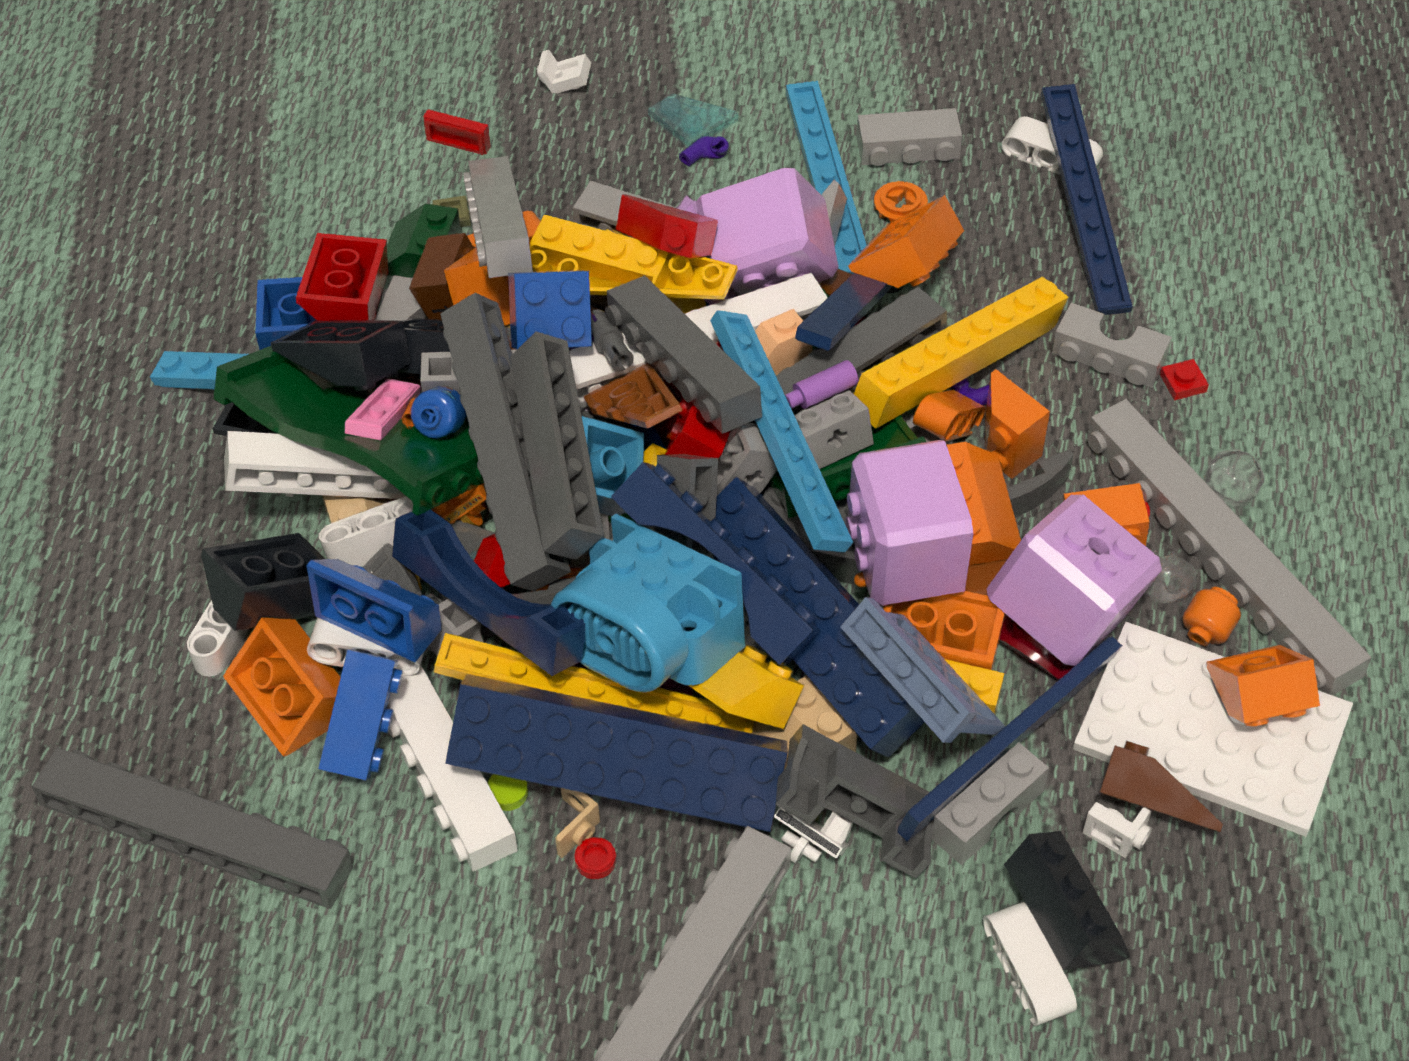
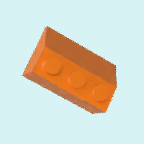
(987, 501)
(958, 625)
(283, 684)

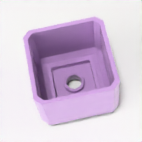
(771, 230)
(909, 522)
(1073, 579)

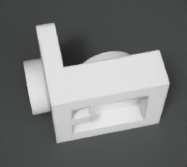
(1115, 831)

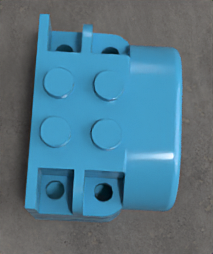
(655, 609)

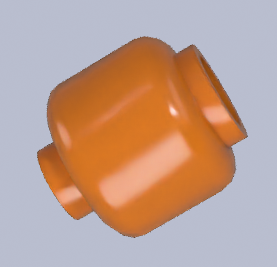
(1211, 616)

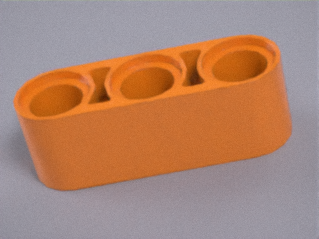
(948, 415)

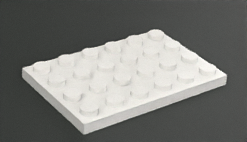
(1167, 701)

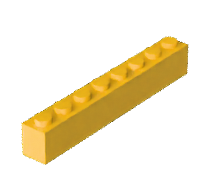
(959, 350)

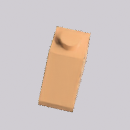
(779, 340)

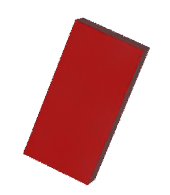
(456, 132)

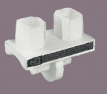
(829, 837)

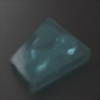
(690, 118)

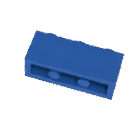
(360, 715)

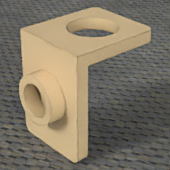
(582, 826)

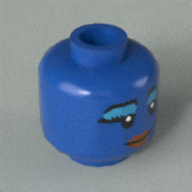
(438, 412)

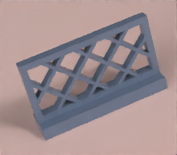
(919, 673)

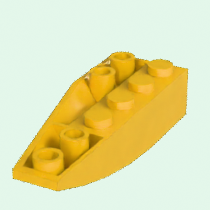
(620, 259)

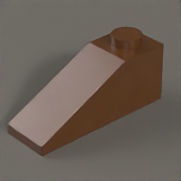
(1148, 784)

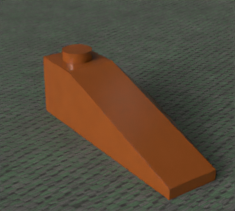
(635, 398)

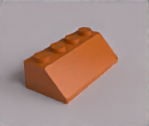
(910, 245)

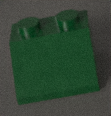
(412, 233)

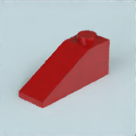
(667, 227)

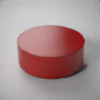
(595, 858)

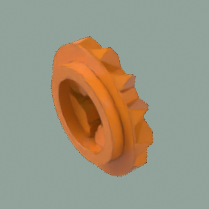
(892, 194)

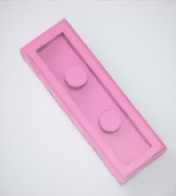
(381, 409)

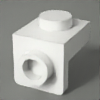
(564, 74)

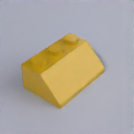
(753, 688)

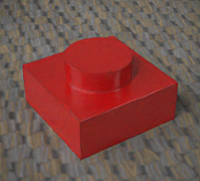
(1184, 379)

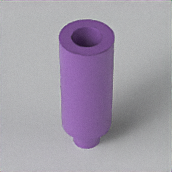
(823, 385)

